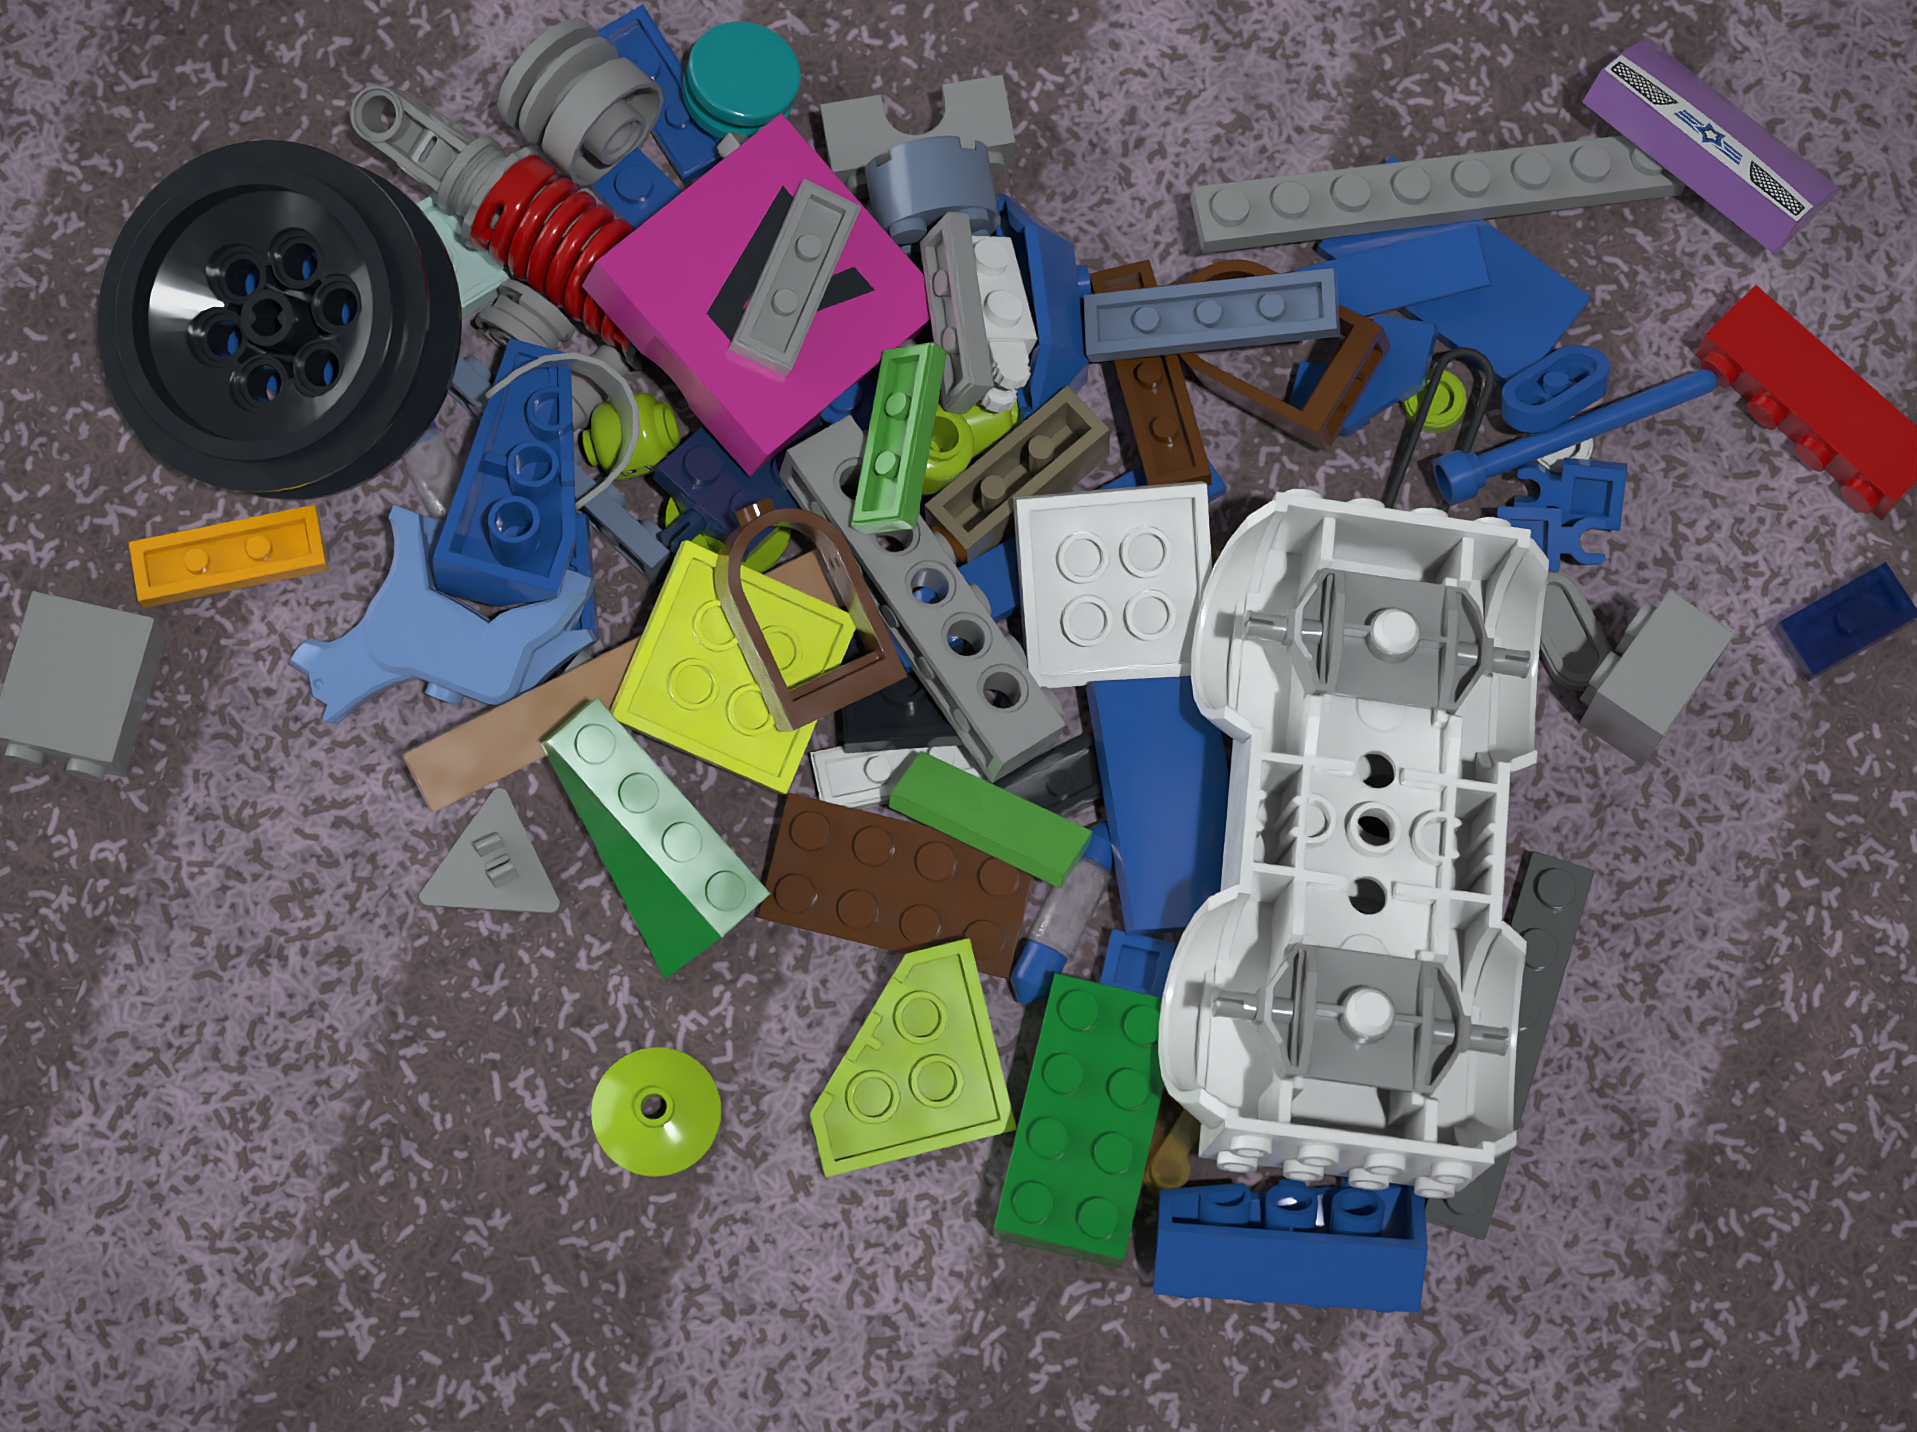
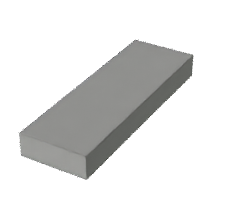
(795, 277)
(957, 312)

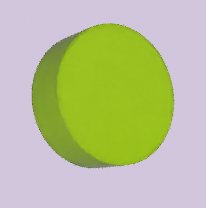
(1446, 405)

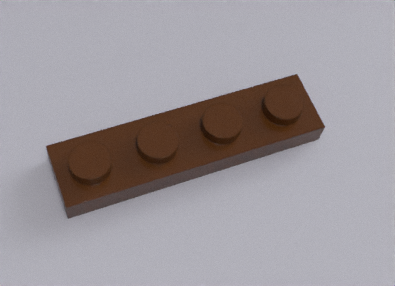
(1156, 398)

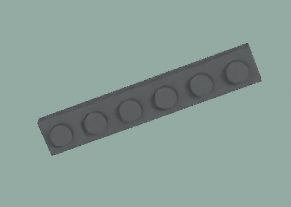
(1548, 920)

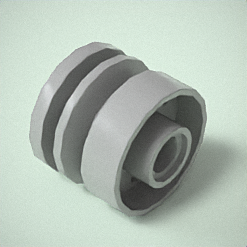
(579, 100)

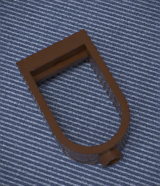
(1335, 392)
(833, 689)

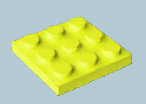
(696, 686)

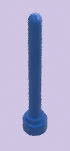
(1463, 474)

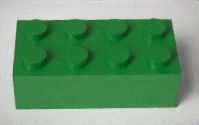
(1084, 1124)

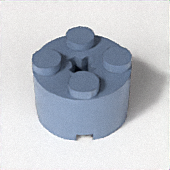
(926, 183)

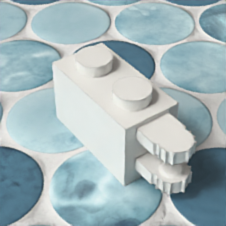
(1006, 319)

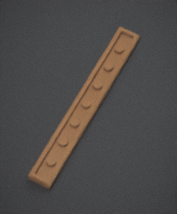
(513, 731)

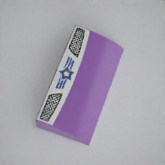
(1709, 144)

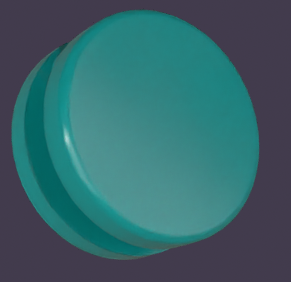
(740, 79)

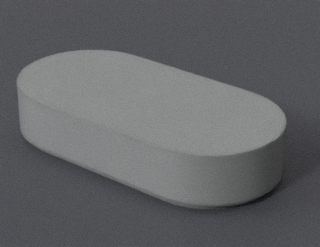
(1570, 635)

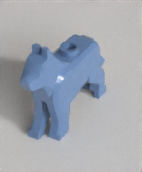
(437, 638)

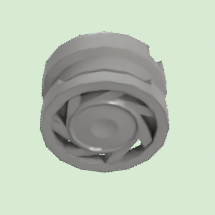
(524, 317)

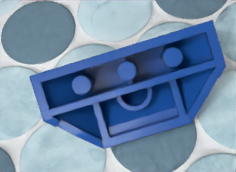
(1054, 297)

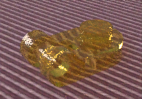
(1169, 1165)

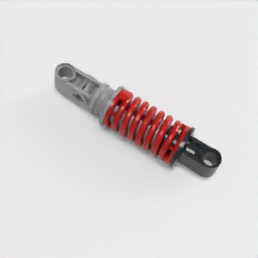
(507, 204)

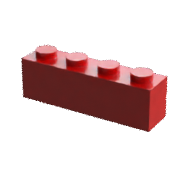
(1814, 401)

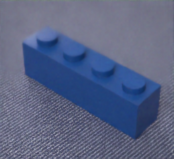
(1293, 1245)

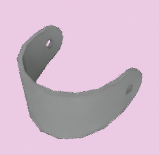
(612, 383)

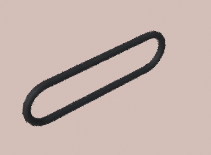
(1424, 409)

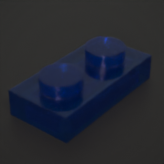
(1847, 621)

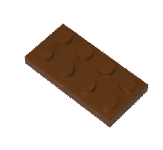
(892, 884)

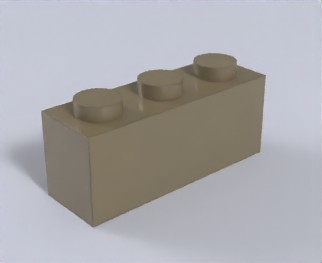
(1037, 458)

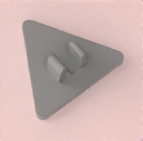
(492, 866)

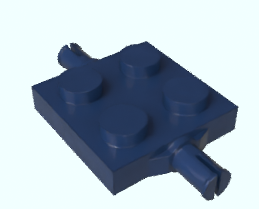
(714, 486)

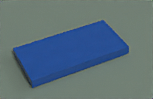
(1508, 322)
(1161, 797)

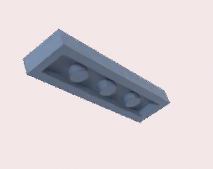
(1212, 315)

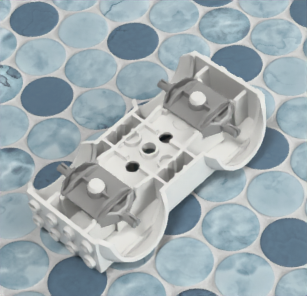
(1285, 1009)

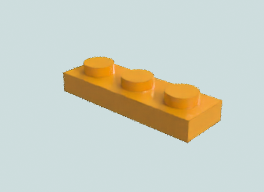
(228, 556)

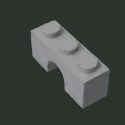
(860, 131)

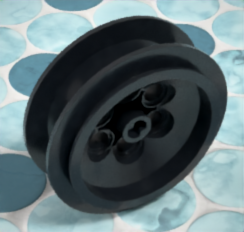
(181, 292)

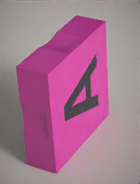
(693, 268)

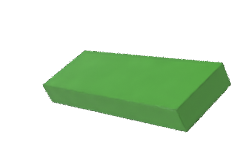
(899, 439)
(990, 819)

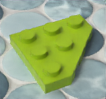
(917, 1069)

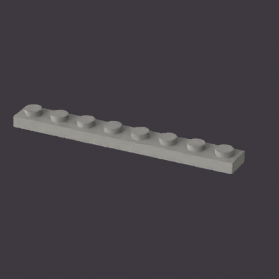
(1427, 193)

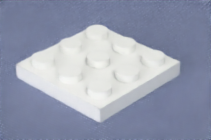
(1111, 581)

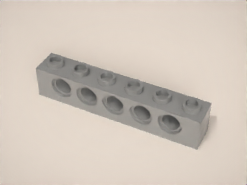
(994, 736)

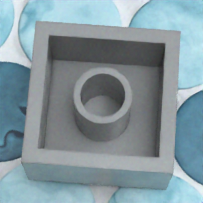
(1660, 669)

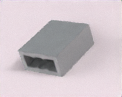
(78, 686)

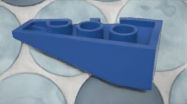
(516, 496)

